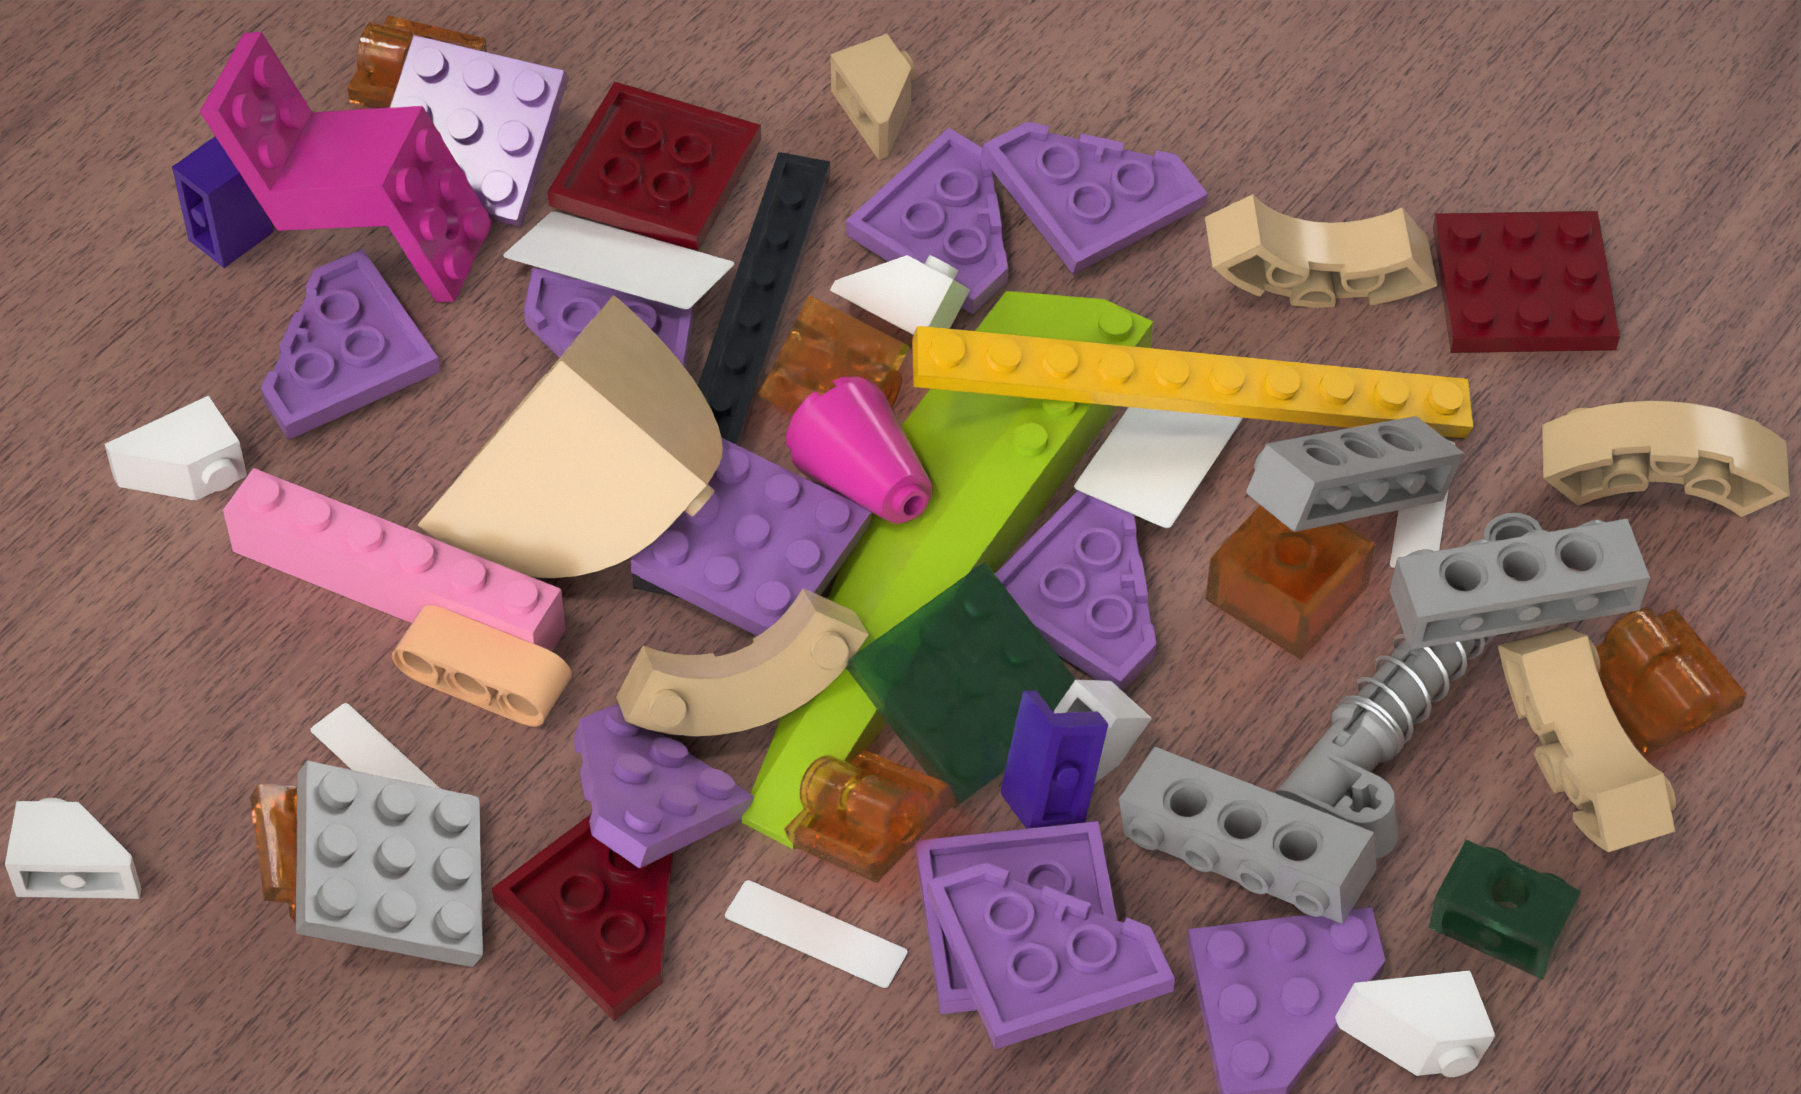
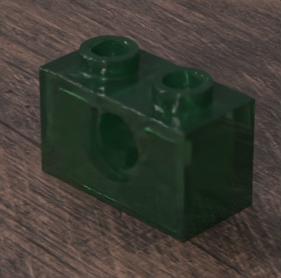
(1518, 936)

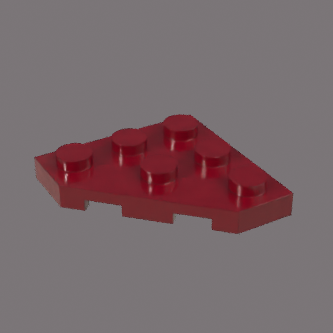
(594, 915)

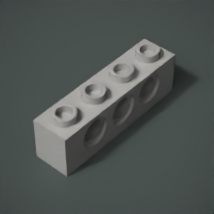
(1353, 473)
(1608, 583)
(1248, 835)

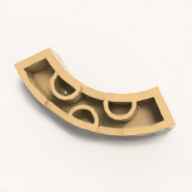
(1319, 260)
(1689, 444)
(747, 686)
(1582, 742)

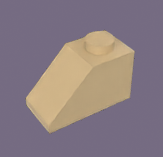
(874, 89)

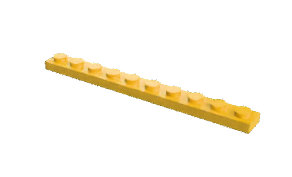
(1185, 381)

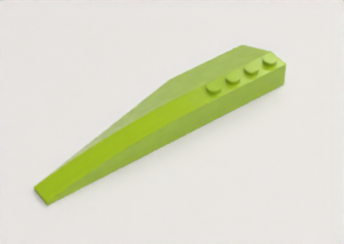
(991, 477)

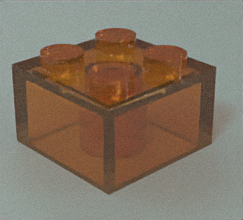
(1287, 580)

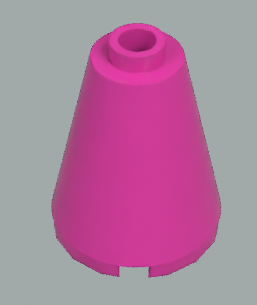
(859, 450)

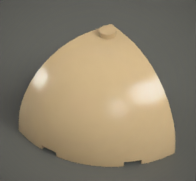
(587, 459)

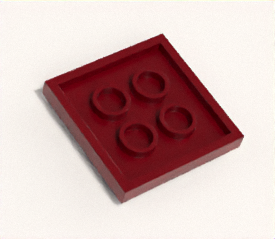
(655, 166)
(1525, 282)

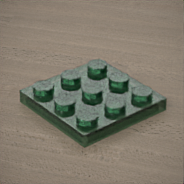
(957, 677)

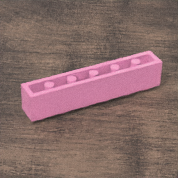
(384, 561)

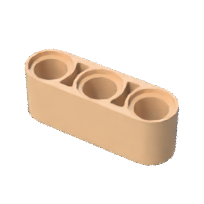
(482, 665)

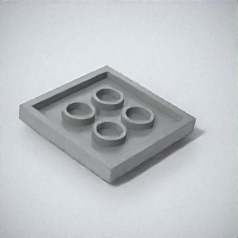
(388, 864)

